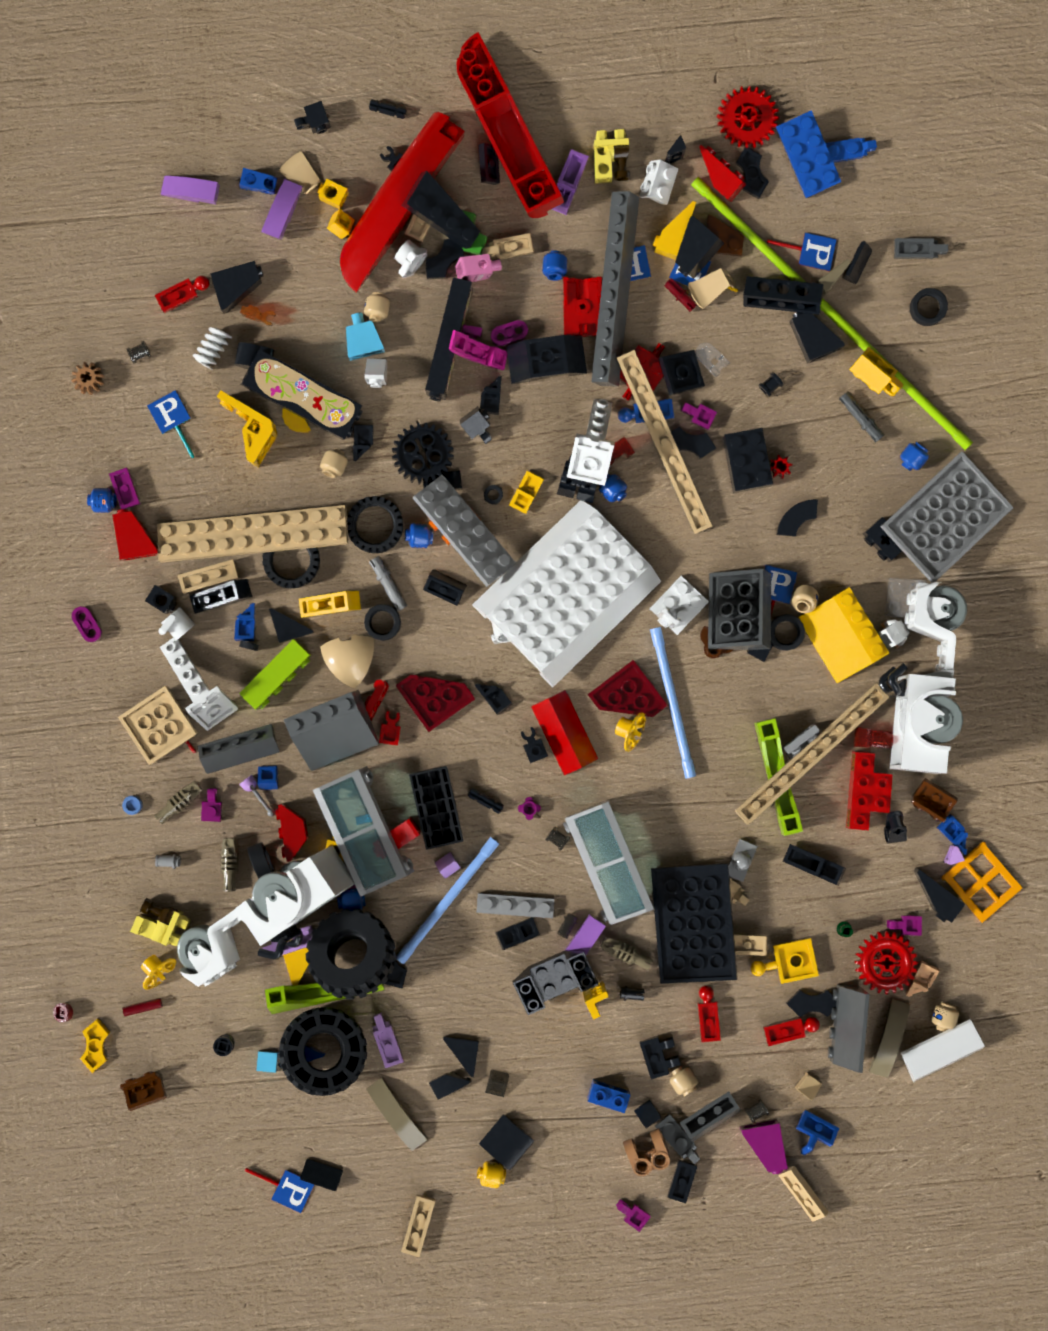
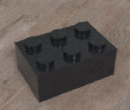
(747, 460)

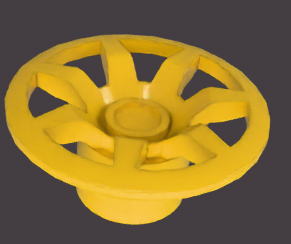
(628, 729)
(155, 968)

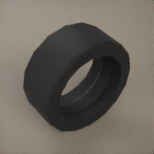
(917, 317)
(368, 619)
(800, 632)
(260, 859)

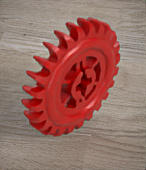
(729, 117)
(867, 962)

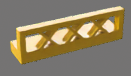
(593, 996)

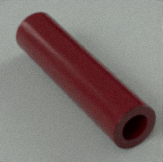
(142, 1007)

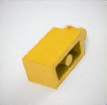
(876, 373)

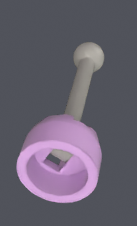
(249, 785)

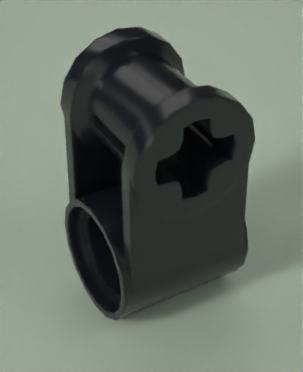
(894, 828)

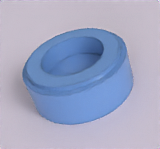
(132, 805)

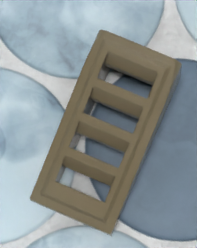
(832, 277)

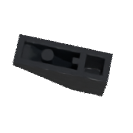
(221, 595)
(940, 899)

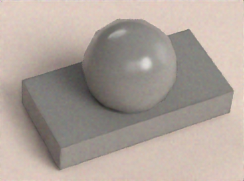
(741, 859)

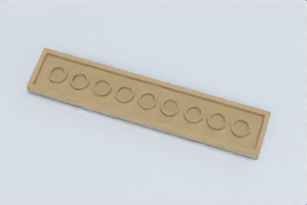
(252, 534)

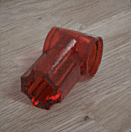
(868, 738)

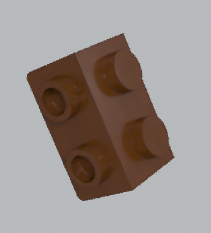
(933, 800)
(143, 1090)

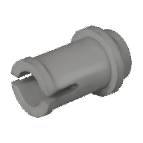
(168, 861)

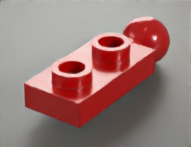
(181, 293)
(708, 1016)
(789, 1030)

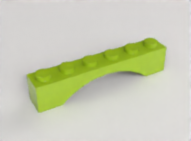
(773, 760)
(299, 996)

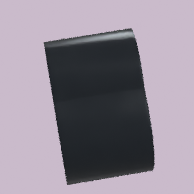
(247, 352)

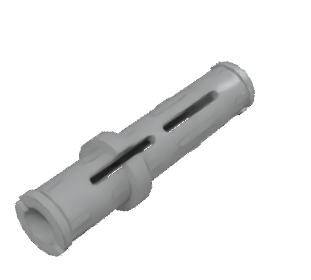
(388, 584)

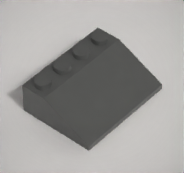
(740, 610)
(332, 730)
(849, 1027)

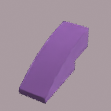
(570, 179)
(190, 189)
(282, 209)
(586, 935)

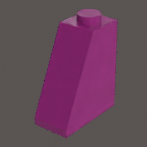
(767, 1143)

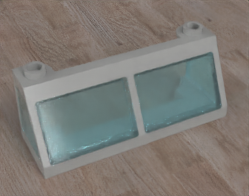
(361, 832)
(608, 863)

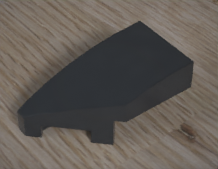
(495, 697)
(448, 1084)

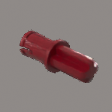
(680, 294)

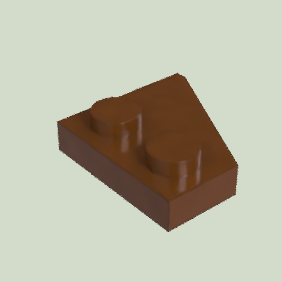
(732, 239)

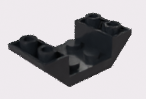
(546, 358)
(552, 978)

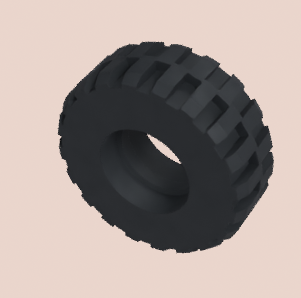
(334, 933)
(352, 1056)

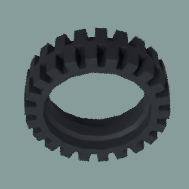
(370, 502)
(297, 582)

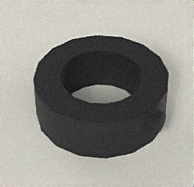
(493, 487)
(248, 645)

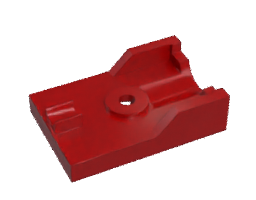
(579, 292)

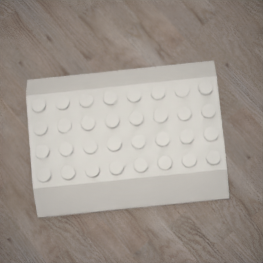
(568, 591)

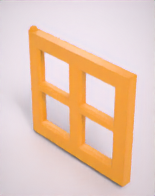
(981, 882)

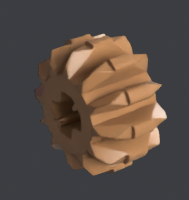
(89, 385)

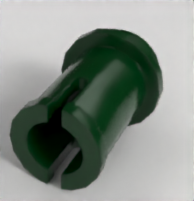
(840, 927)

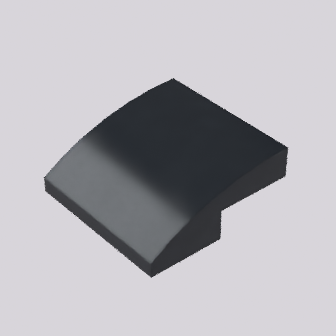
(506, 1142)

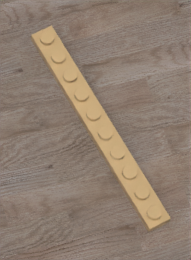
(664, 441)
(811, 754)

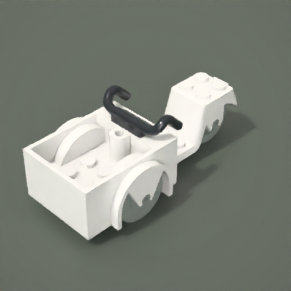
(922, 702)
(276, 905)

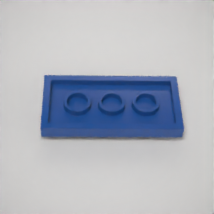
(808, 154)

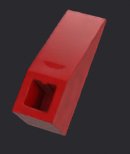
(722, 178)

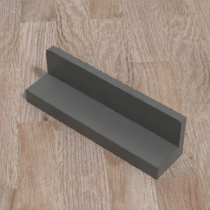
(238, 749)

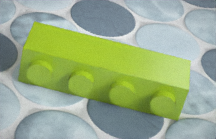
(275, 674)

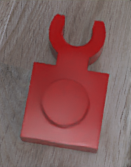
(390, 732)

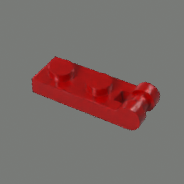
(373, 702)

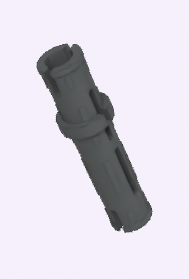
(860, 415)

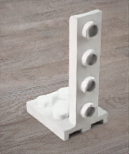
(591, 451)
(678, 605)
(208, 705)

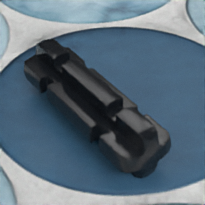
(388, 109)
(485, 800)

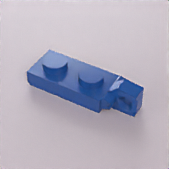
(850, 149)

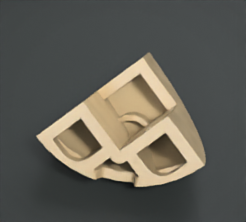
(349, 658)

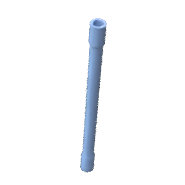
(687, 762)
(409, 947)

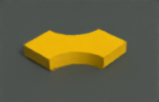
(95, 1038)

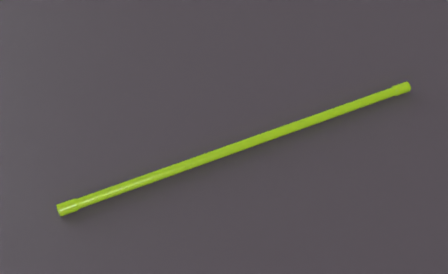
(703, 189)

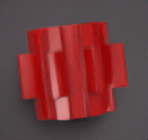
(783, 462)

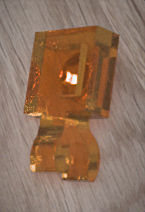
(253, 313)

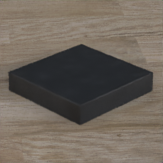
(681, 372)

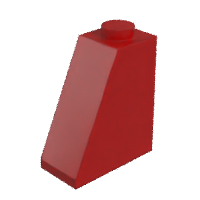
(132, 537)
(405, 832)

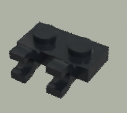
(654, 1056)

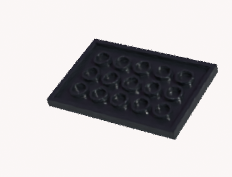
(694, 923)

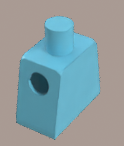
(362, 338)

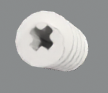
(211, 347)

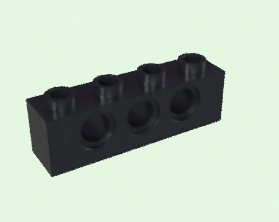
(783, 295)

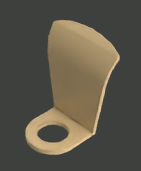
(299, 171)
(710, 287)

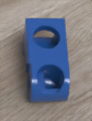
(258, 181)

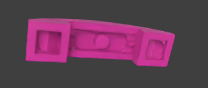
(477, 351)

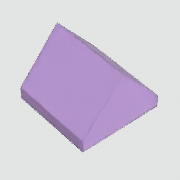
(953, 855)
(447, 865)

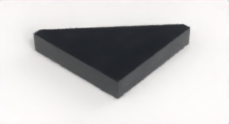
(287, 628)
(465, 1052)

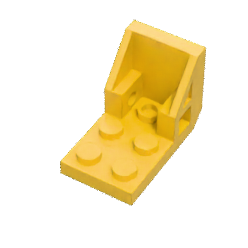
(255, 442)

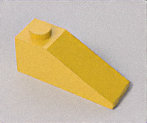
(672, 235)
(330, 604)

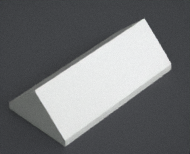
(942, 1050)

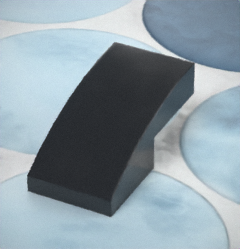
(517, 933)

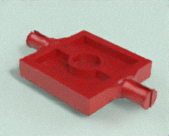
(651, 367)

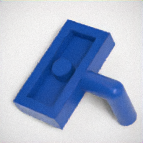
(817, 1130)

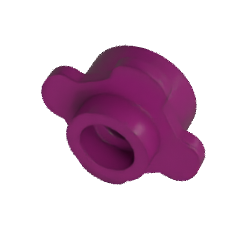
(529, 803)

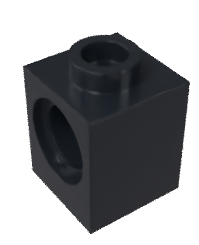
(154, 596)

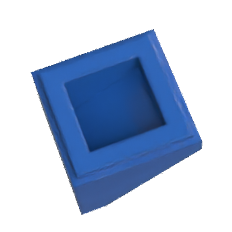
(268, 777)

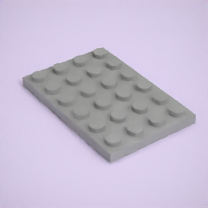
(947, 517)

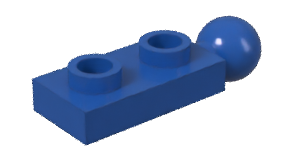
(626, 414)

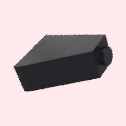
(696, 248)
(236, 283)
(814, 337)

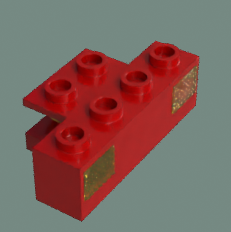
(867, 791)

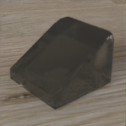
(497, 1083)

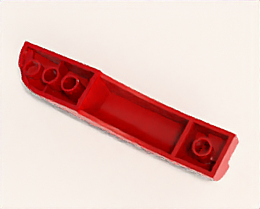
(506, 129)
(385, 215)

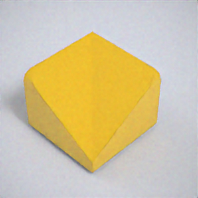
(340, 224)

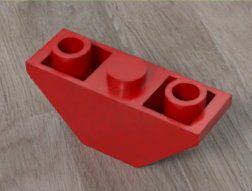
(292, 831)

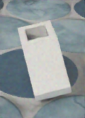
(376, 372)

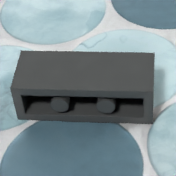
(710, 1116)

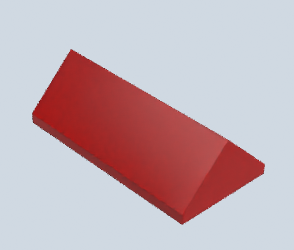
(564, 732)

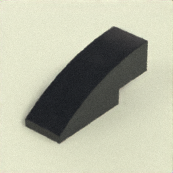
(814, 864)

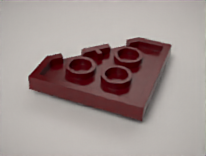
(628, 693)
(434, 698)

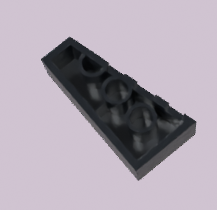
(438, 209)

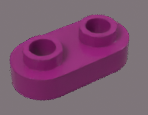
(508, 331)
(89, 623)

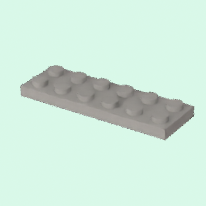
(464, 530)

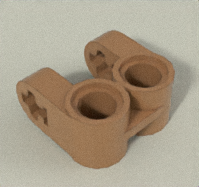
(659, 1148)

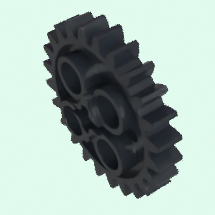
(438, 447)

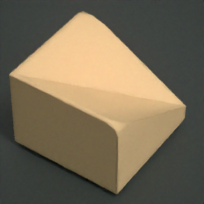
(808, 1086)

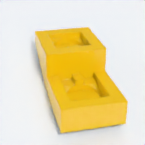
(526, 491)

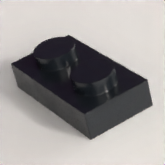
(488, 164)
(682, 1181)

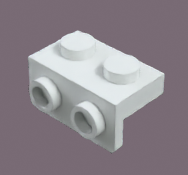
(658, 181)

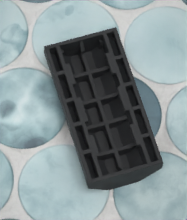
(436, 807)

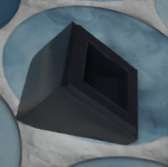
(647, 1114)

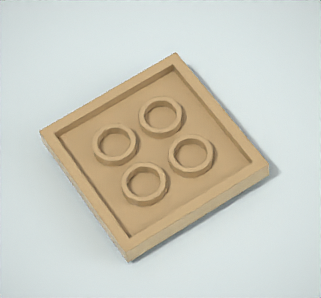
(157, 725)

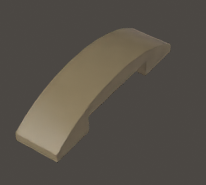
(891, 1038)
(396, 1115)

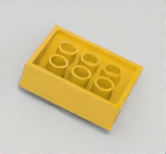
(843, 635)

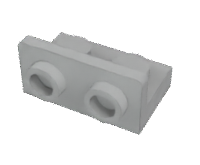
(800, 741)

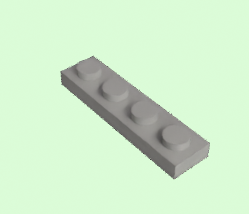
(515, 905)

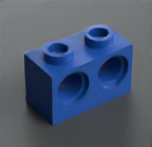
(608, 1096)

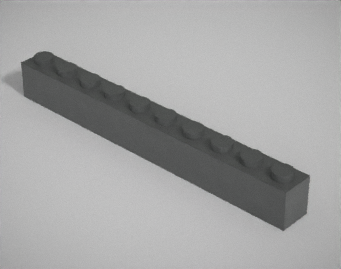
(615, 288)

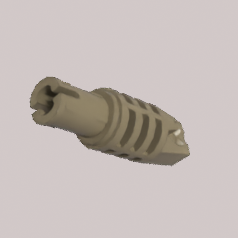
(179, 801)
(229, 863)
(625, 952)

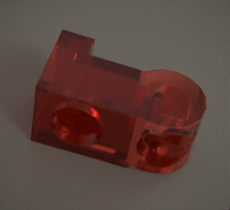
(621, 448)

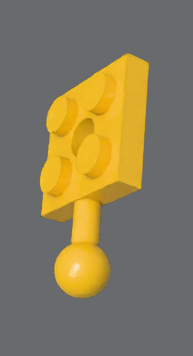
(783, 954)

